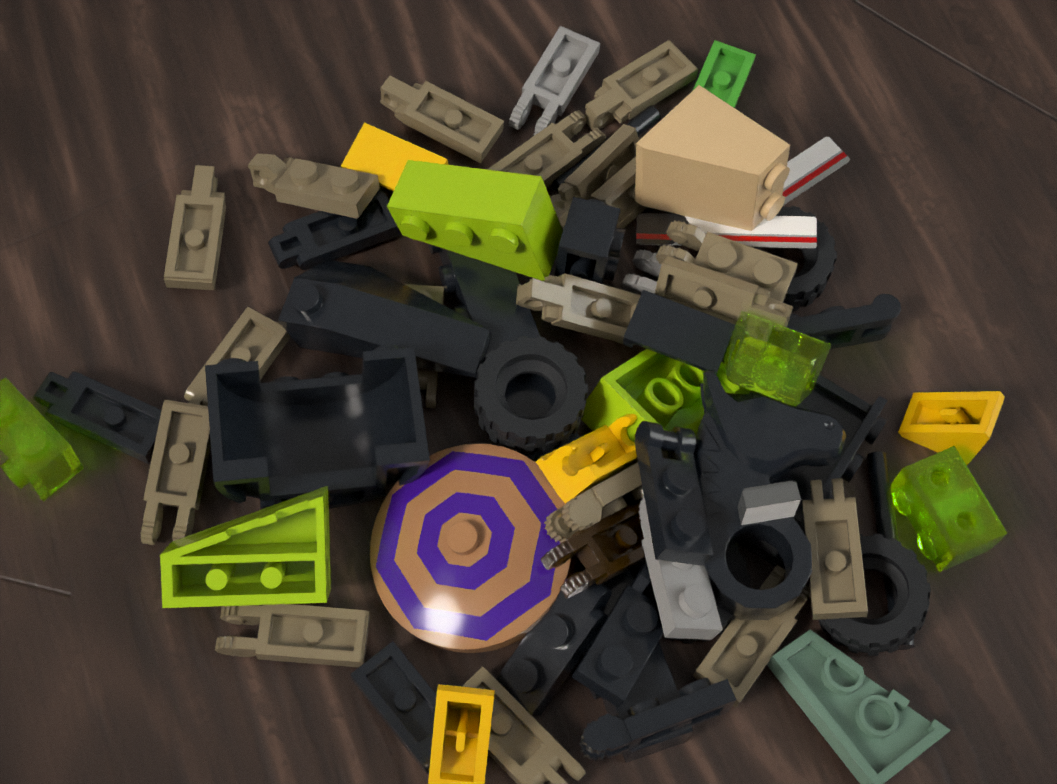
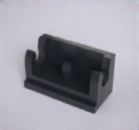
(678, 332)

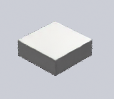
(768, 502)

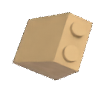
(712, 164)

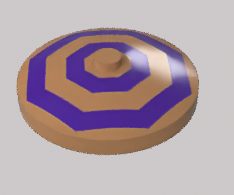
(466, 548)

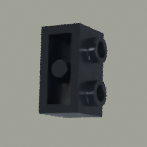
(590, 241)

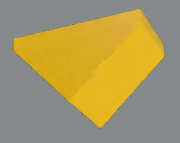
(952, 420)
(460, 735)

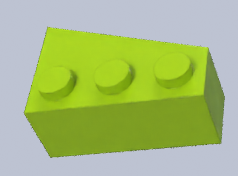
(479, 215)
(254, 559)

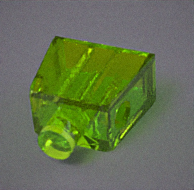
(774, 359)

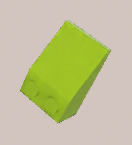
(653, 390)

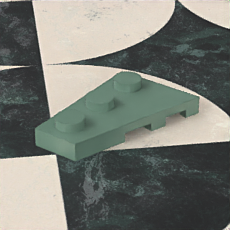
(858, 718)

